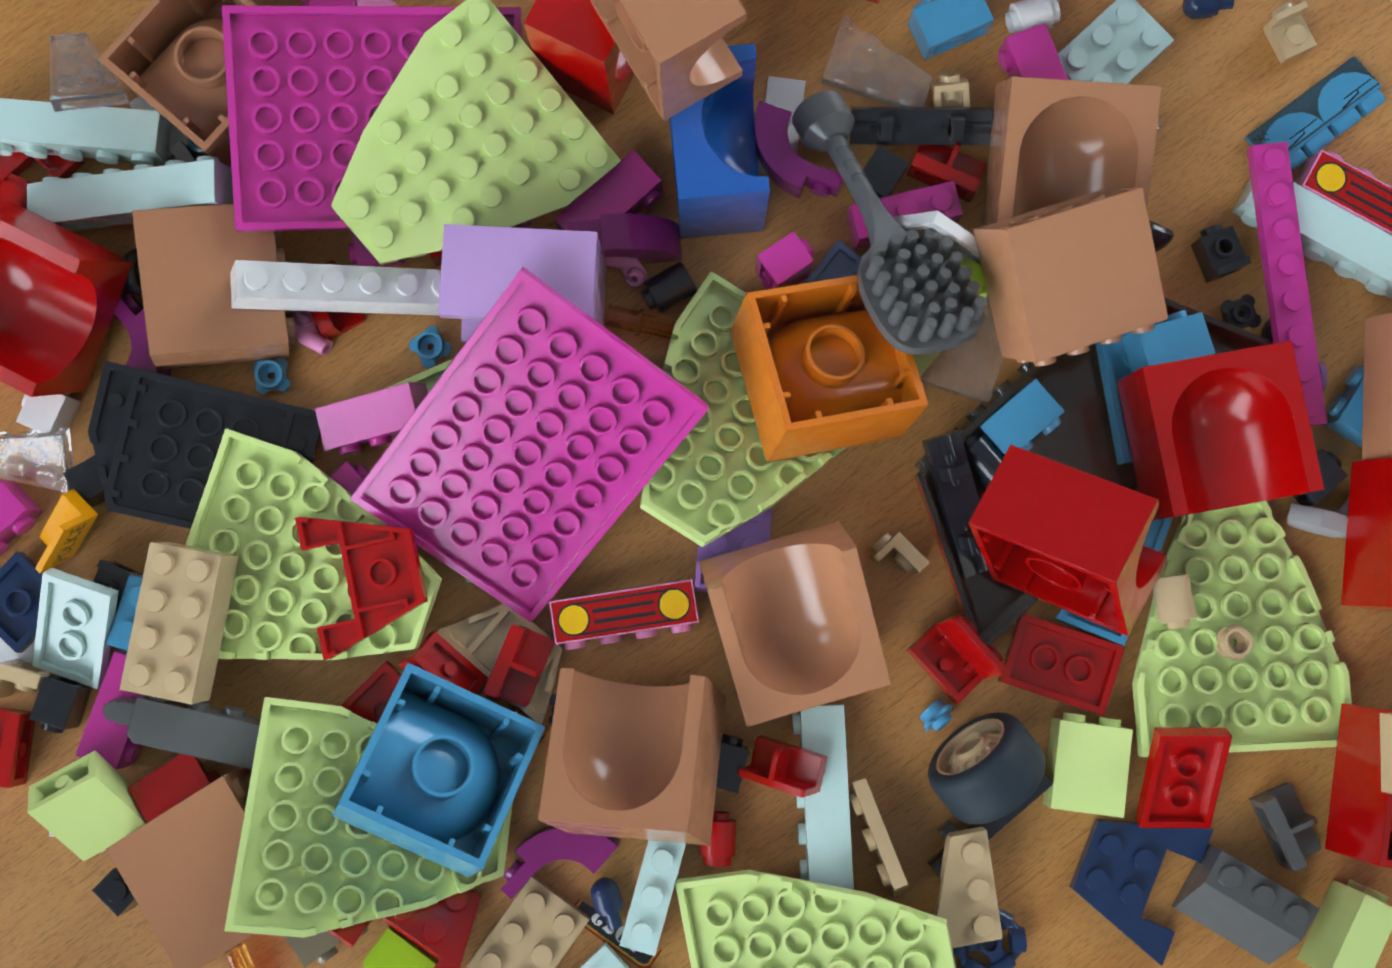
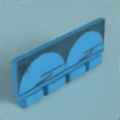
(1322, 112)

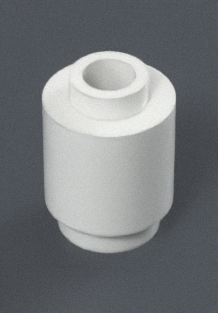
(1032, 13)

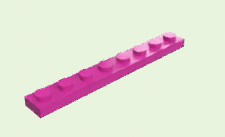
(1285, 266)

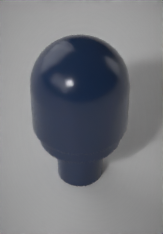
(1205, 8)
(607, 901)

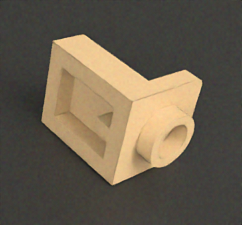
(1289, 32)
(950, 91)
(906, 554)
(21, 676)

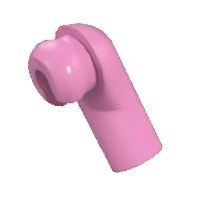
(631, 267)
(307, 333)

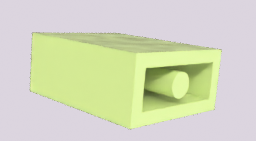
(1088, 765)
(85, 806)
(1348, 928)

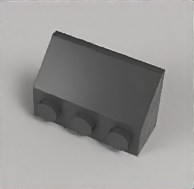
(1244, 906)

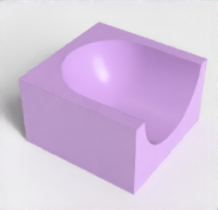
(485, 259)

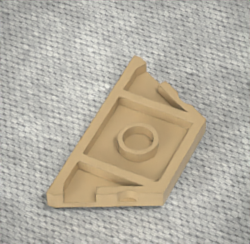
(481, 641)

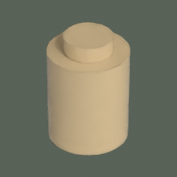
(1174, 601)

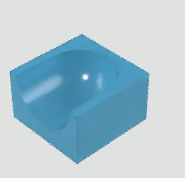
(440, 771)

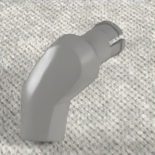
(1319, 520)

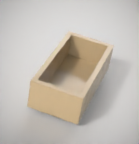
(179, 622)

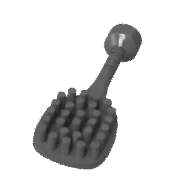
(906, 281)

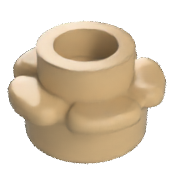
(1240, 635)

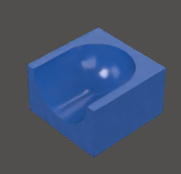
(718, 159)

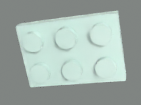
(1115, 45)
(74, 627)

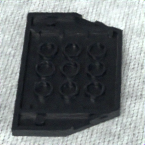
(163, 433)

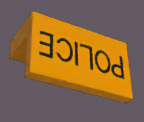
(65, 530)

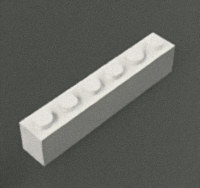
(334, 288)

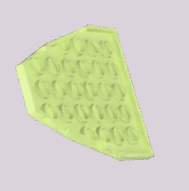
(467, 140)
(719, 468)
(277, 587)
(1289, 682)
(309, 870)
(799, 923)

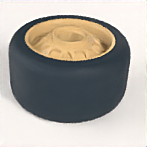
(987, 768)

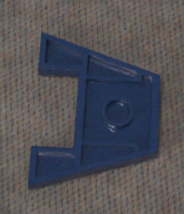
(1120, 872)

